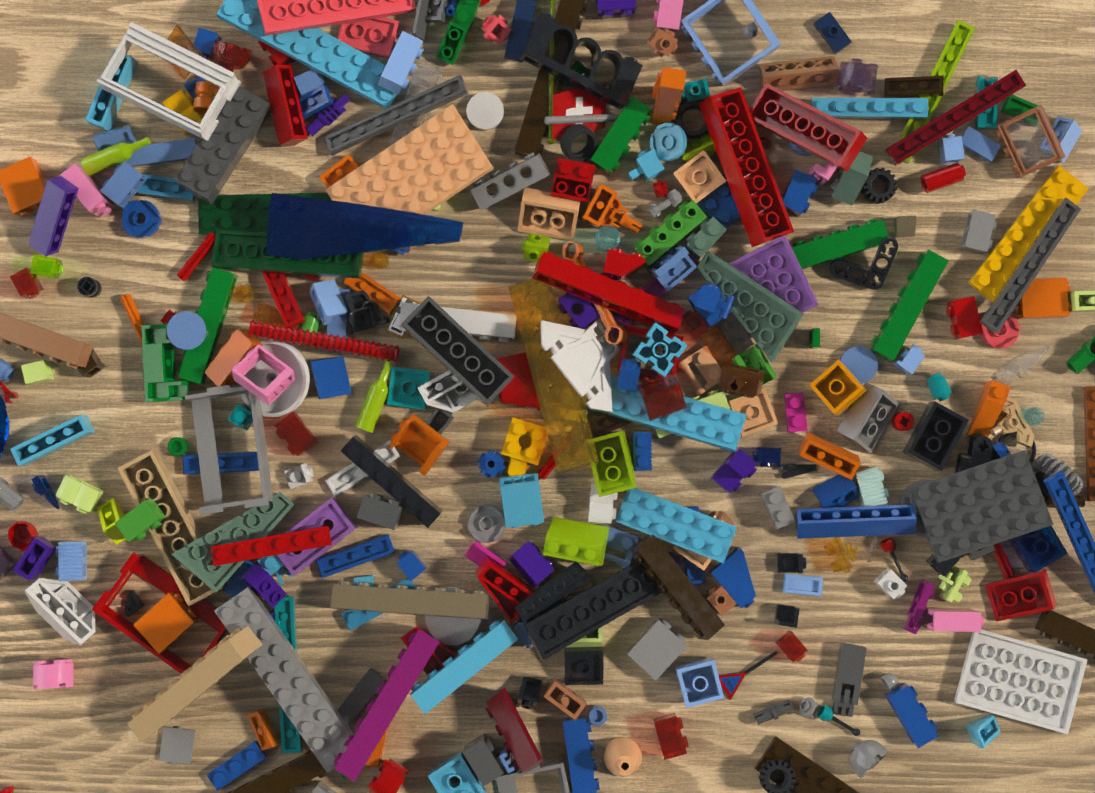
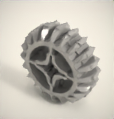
(1048, 465)

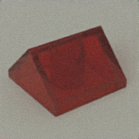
(662, 396)

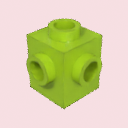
(534, 246)

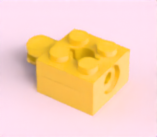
(524, 445)

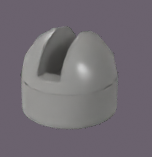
(750, 30)
(890, 680)

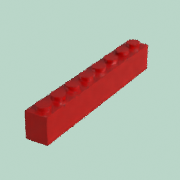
(607, 292)

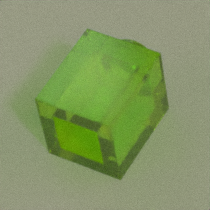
(46, 267)

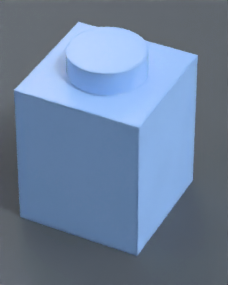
(951, 149)

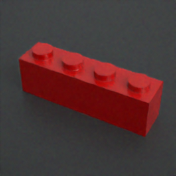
(285, 105)

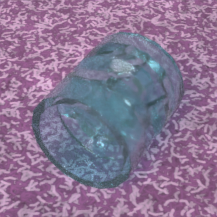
(607, 238)

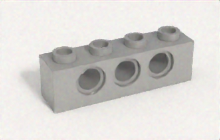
(485, 198)

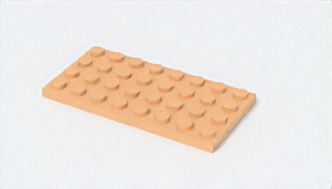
(418, 168)

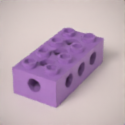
(342, 527)

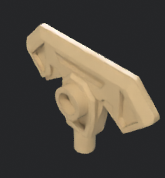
(1014, 422)

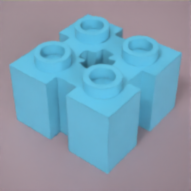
(671, 348)

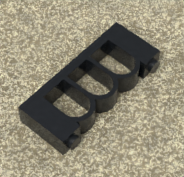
(626, 68)

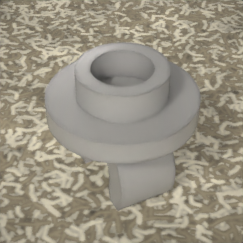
(808, 706)

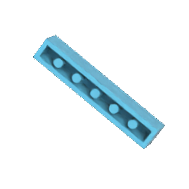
(463, 666)

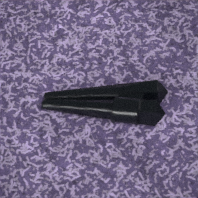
(796, 469)

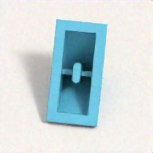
(983, 730)

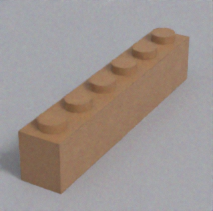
(44, 342)

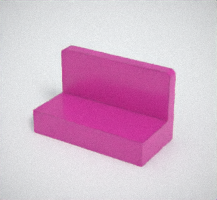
(478, 553)

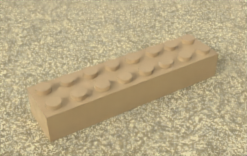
(148, 479)
(194, 682)

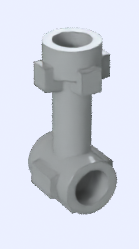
(673, 198)

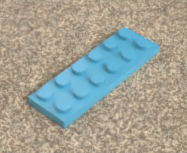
(676, 524)

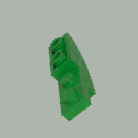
(458, 30)

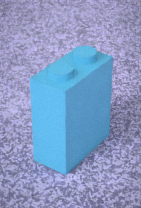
(521, 500)

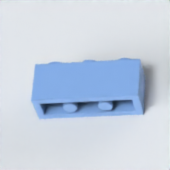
(401, 63)

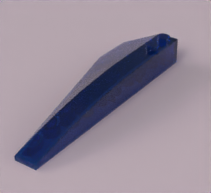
(324, 228)

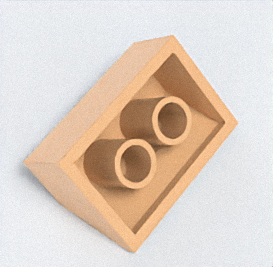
(548, 215)

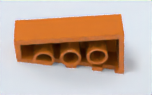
(667, 95)

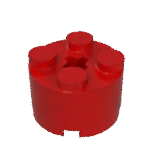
(389, 779)

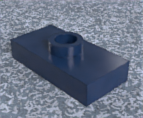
(832, 33)

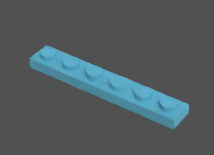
(873, 107)

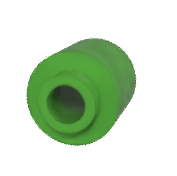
(311, 322)

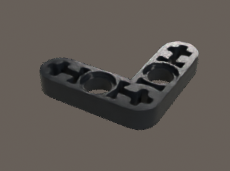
(873, 271)

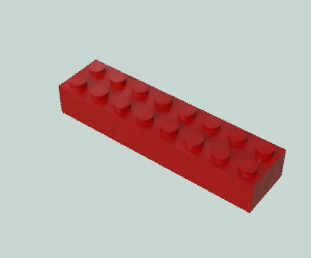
(746, 167)

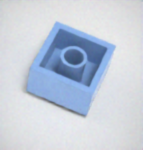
(699, 682)

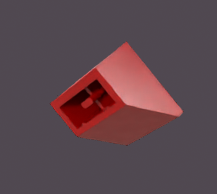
(573, 180)
(622, 265)

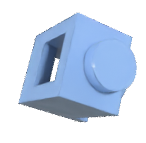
(909, 359)

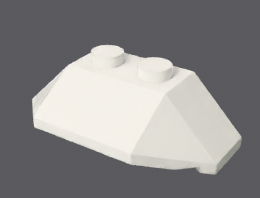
(446, 393)
(63, 609)

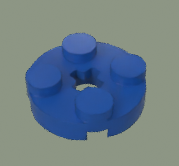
(142, 208)

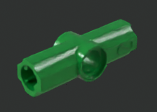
(1082, 357)

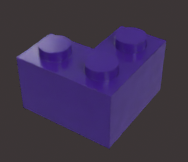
(733, 470)

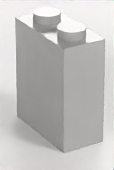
(657, 648)

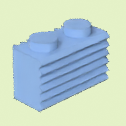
(72, 560)

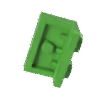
(755, 359)

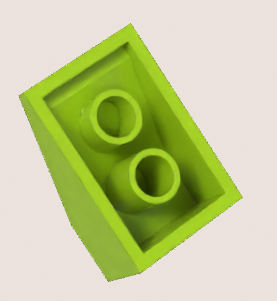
(615, 465)

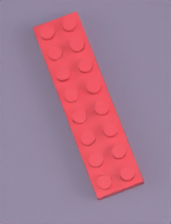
(297, 15)

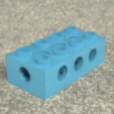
(458, 767)

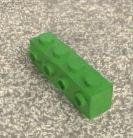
(670, 233)

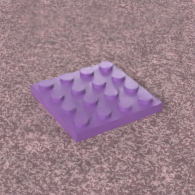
(779, 272)

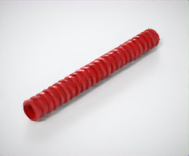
(323, 340)

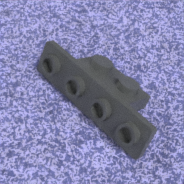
(427, 12)

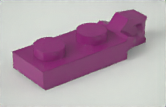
(918, 606)

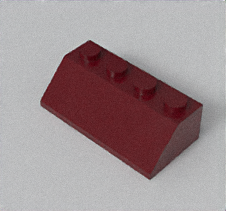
(514, 731)

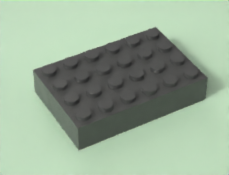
(981, 506)

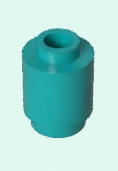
(938, 387)

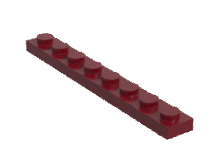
(955, 117)

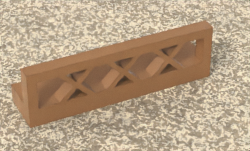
(800, 76)

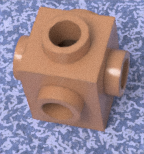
(657, 38)

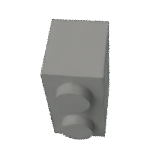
(978, 232)
(777, 507)

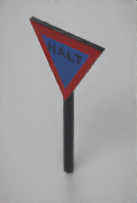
(731, 682)

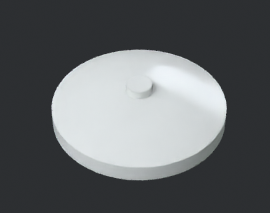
(263, 375)

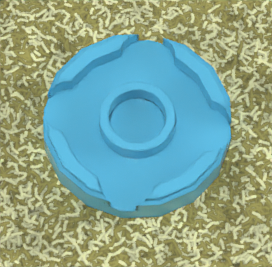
(668, 141)

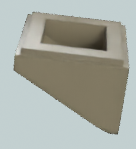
(905, 226)

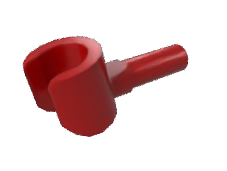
(8, 392)

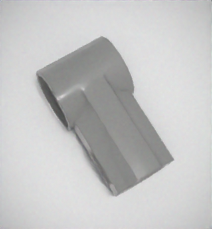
(9, 496)

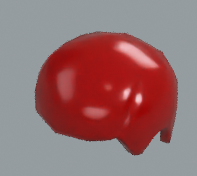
(21, 535)

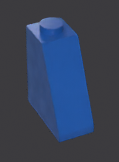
(735, 578)

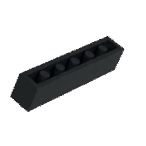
(391, 480)

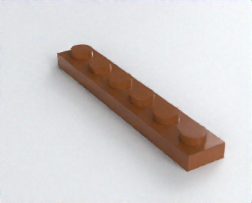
(1089, 411)

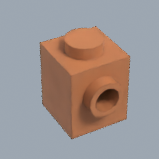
(720, 599)

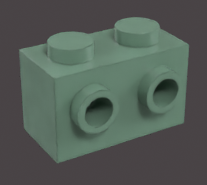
(701, 242)

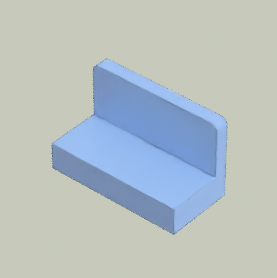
(1067, 133)
(327, 300)

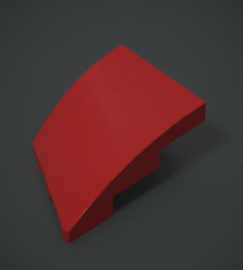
(521, 389)

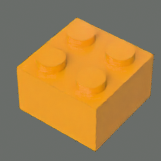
(838, 387)

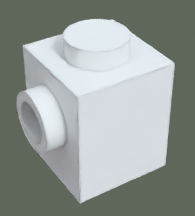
(890, 584)

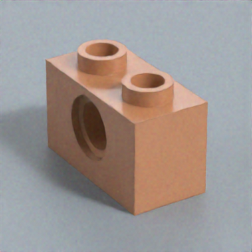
(565, 698)

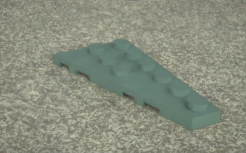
(757, 309)
(249, 525)

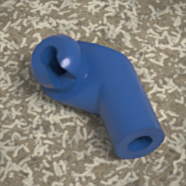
(452, 7)

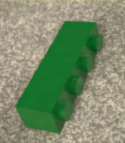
(620, 135)

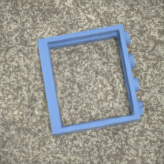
(707, 59)

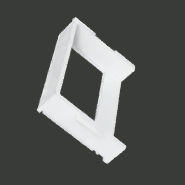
(182, 58)

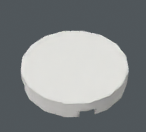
(485, 111)

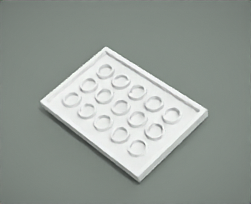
(1020, 680)

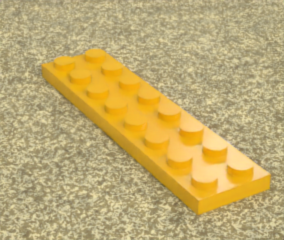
(1020, 236)

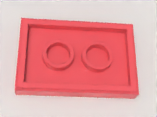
(370, 36)

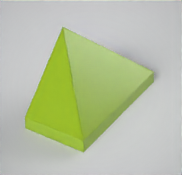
(697, 146)

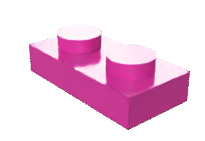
(795, 412)

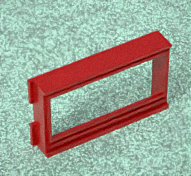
(166, 583)

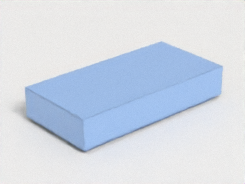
(802, 584)

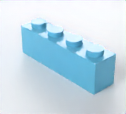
(106, 105)
(52, 440)

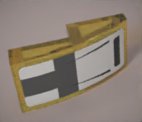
(393, 326)

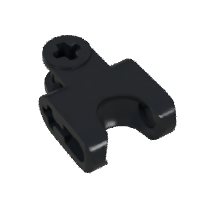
(975, 455)

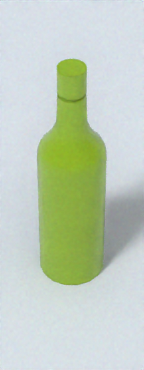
(111, 156)
(374, 401)

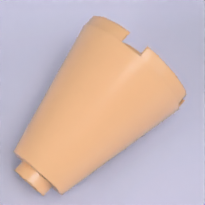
(622, 757)

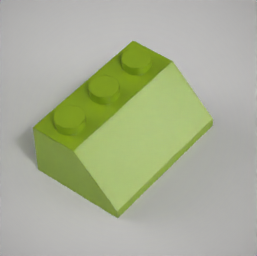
(576, 541)

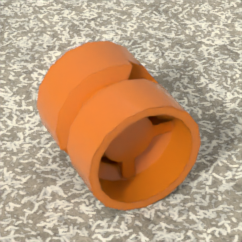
(205, 95)

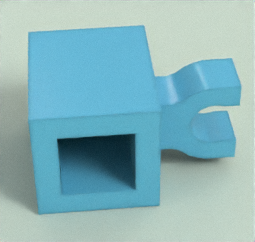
(648, 166)
(274, 565)

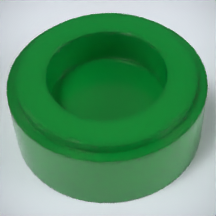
(177, 446)

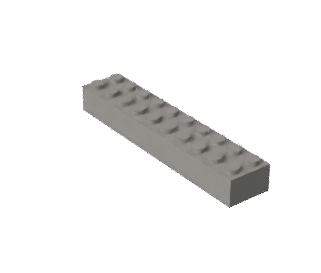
(288, 678)

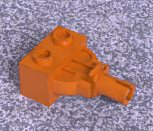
(605, 210)

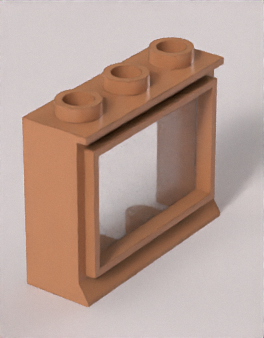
(1030, 141)

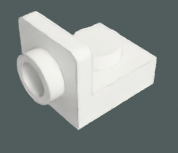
(299, 475)

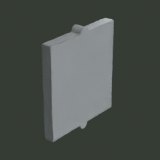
(177, 745)

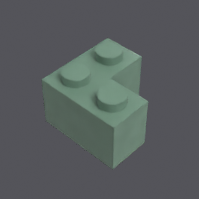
(851, 182)

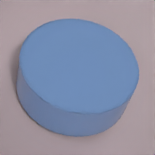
(597, 715)

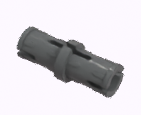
(773, 712)

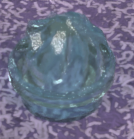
(1034, 416)

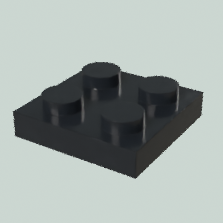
(583, 665)

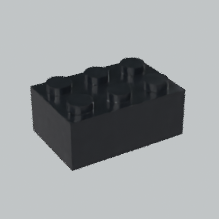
(935, 436)

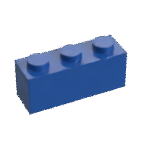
(912, 715)

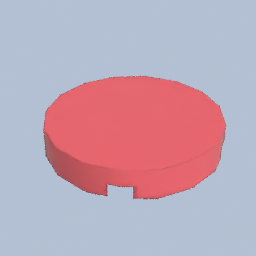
(1005, 337)

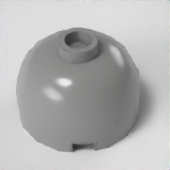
(866, 756)

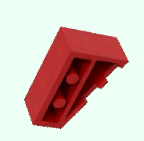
(503, 587)

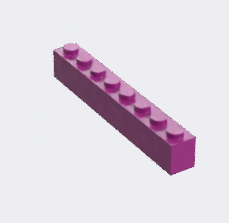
(386, 704)

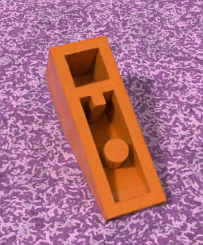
(988, 408)

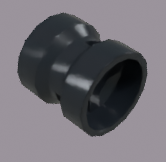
(94, 287)

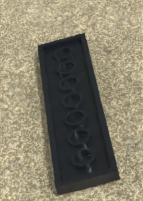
(590, 610)

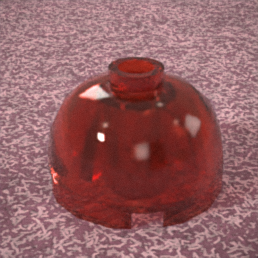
(231, 55)

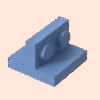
(672, 267)

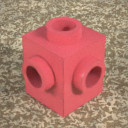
(501, 31)

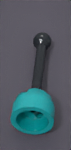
(825, 714)

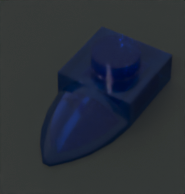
(43, 488)

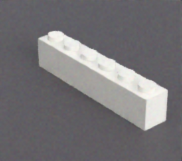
(476, 323)

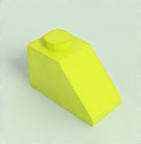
(109, 514)

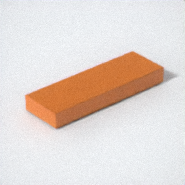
(377, 293)

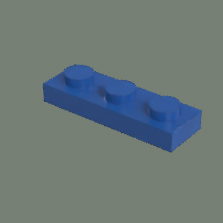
(236, 765)

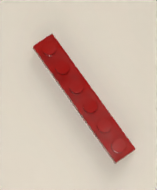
(271, 545)

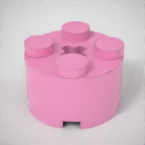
(52, 675)

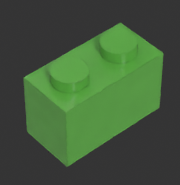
(140, 520)

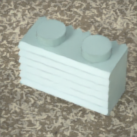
(870, 487)

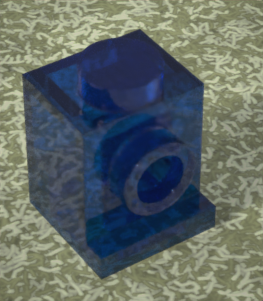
(767, 456)

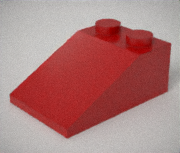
(1021, 595)

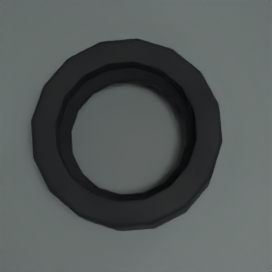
(678, 121)
(569, 136)

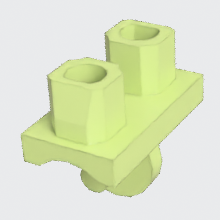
(951, 584)

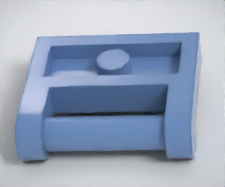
(622, 542)

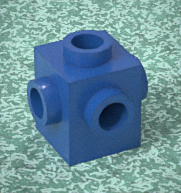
(497, 469)

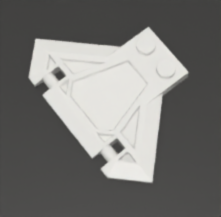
(583, 359)

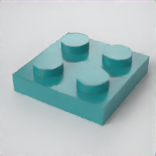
(404, 387)

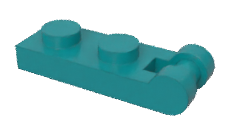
(987, 119)

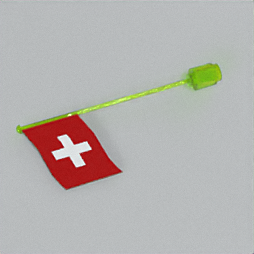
(571, 103)

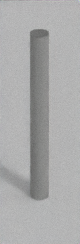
(581, 119)

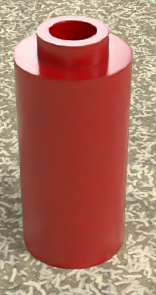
(942, 177)

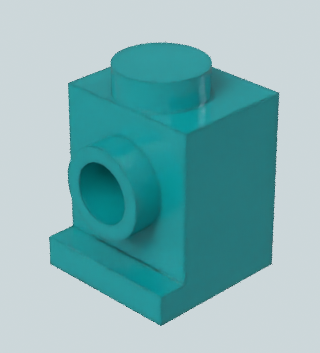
(703, 91)
(241, 416)

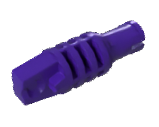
(328, 115)

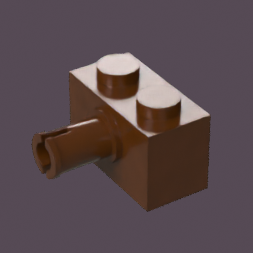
(741, 380)

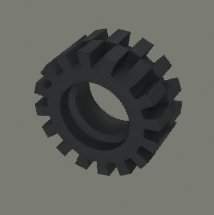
(889, 181)
(771, 766)

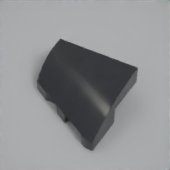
(362, 312)

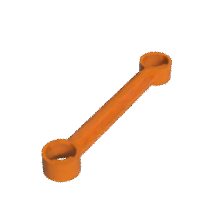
(604, 313)

